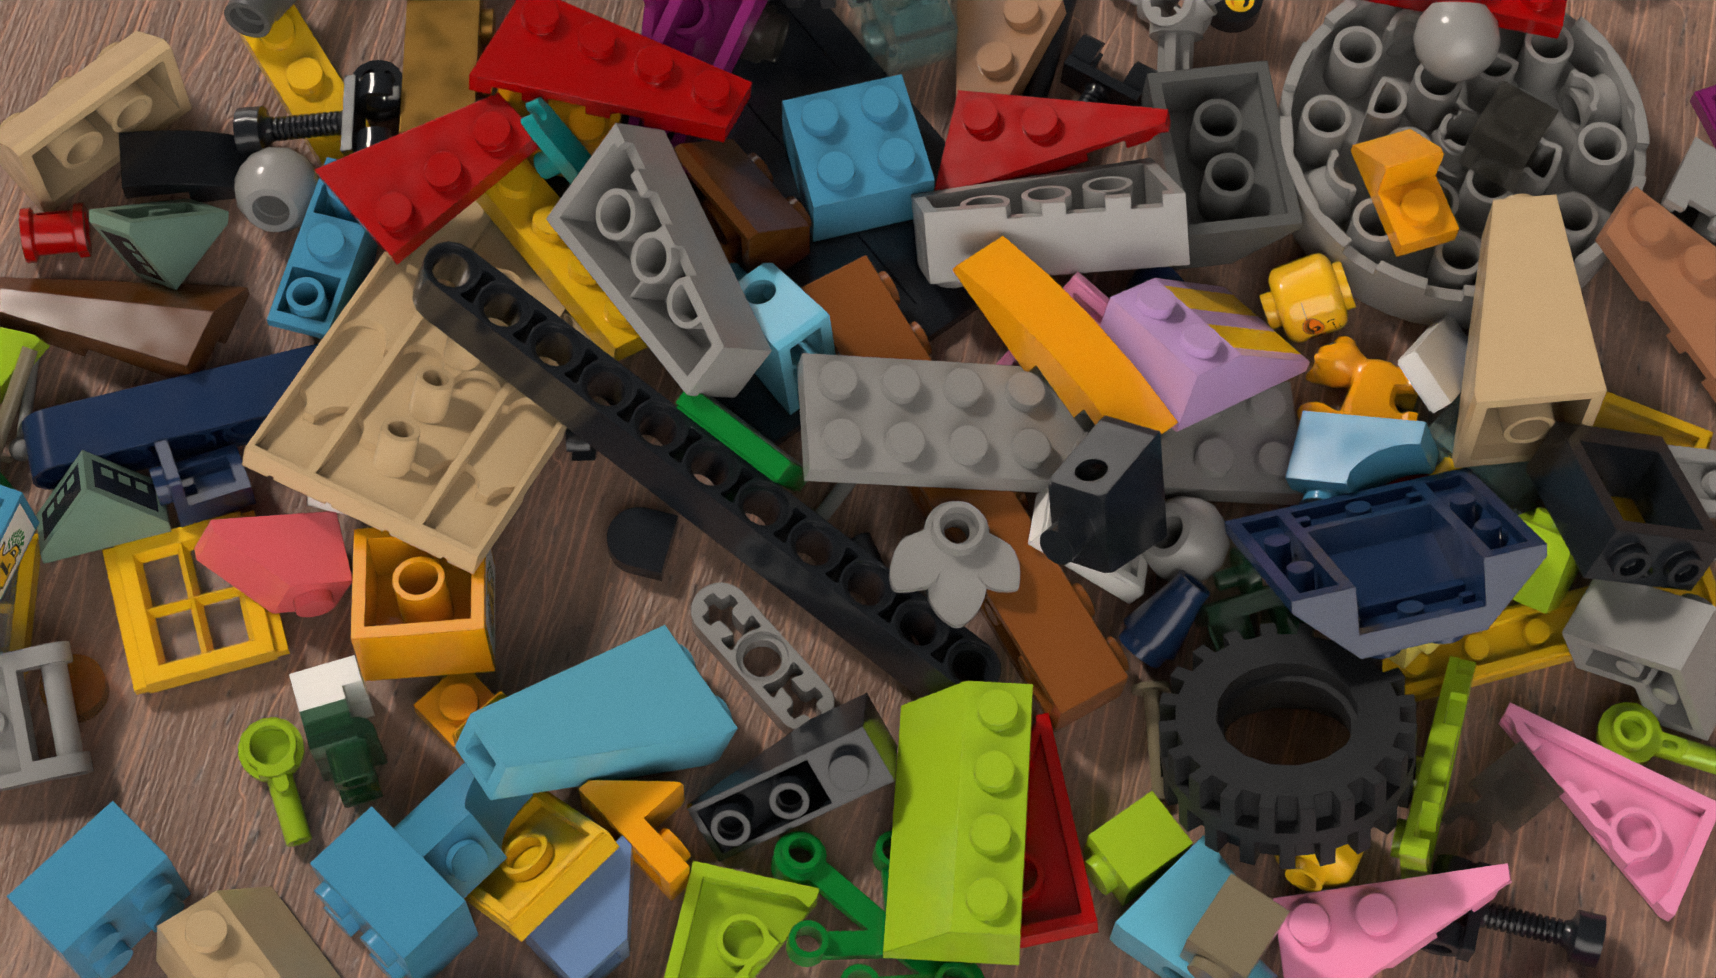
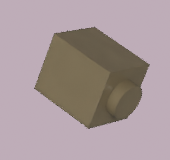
(1233, 932)

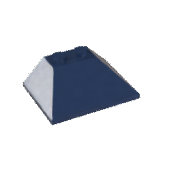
(1395, 561)

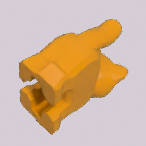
(1372, 384)

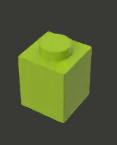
(1134, 849)

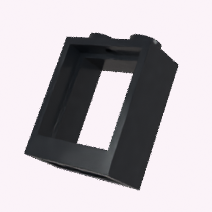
(1579, 473)

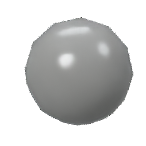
(1456, 40)
(275, 185)
(1193, 541)

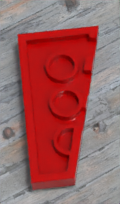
(591, 62)

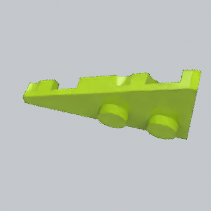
(1417, 836)
(734, 922)

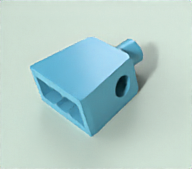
(790, 325)
(1170, 910)

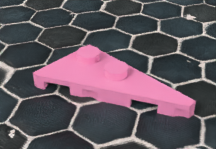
(1635, 815)
(1377, 924)

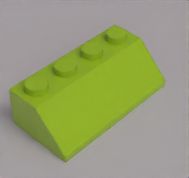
(960, 825)

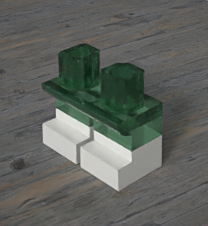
(341, 739)

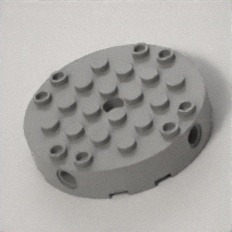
(1364, 82)

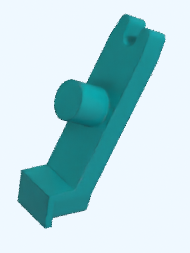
(559, 146)

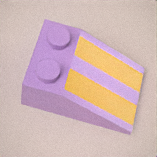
(1198, 346)

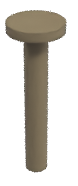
(14, 395)
(1151, 694)

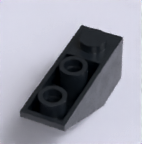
(798, 778)

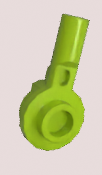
(1638, 736)
(272, 753)

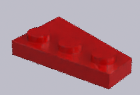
(429, 173)

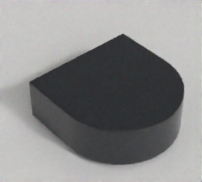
(642, 541)

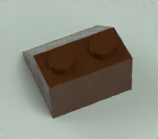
(744, 206)

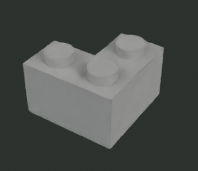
(1652, 643)

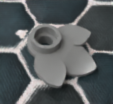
(953, 572)

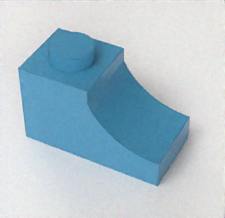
(1356, 453)
(461, 830)

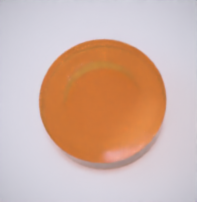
(88, 686)

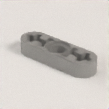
(746, 615)

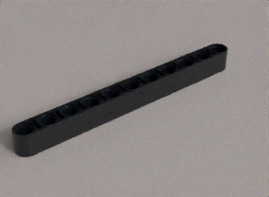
(691, 450)

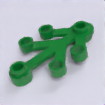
(856, 906)

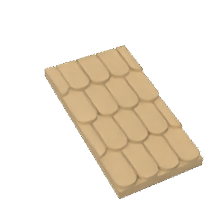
(409, 422)

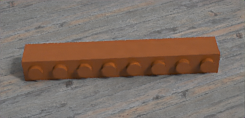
(1048, 620)

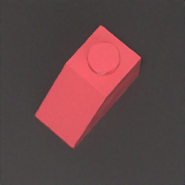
(280, 560)

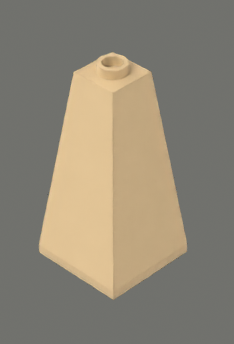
(1527, 338)

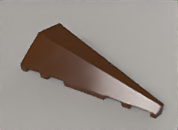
(127, 321)

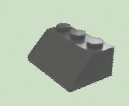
(1225, 158)

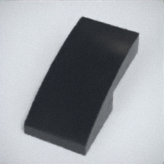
(179, 163)

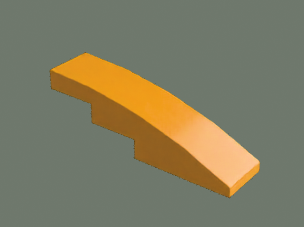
(1059, 337)

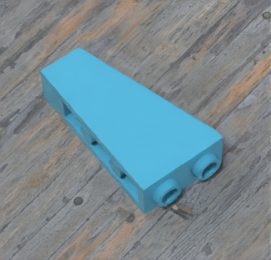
(601, 720)

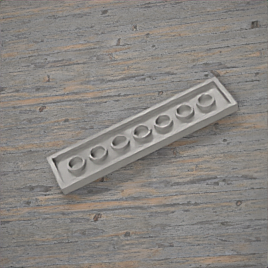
(1011, 431)

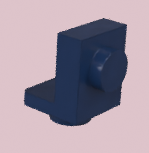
(202, 484)

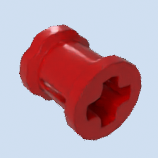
(55, 232)

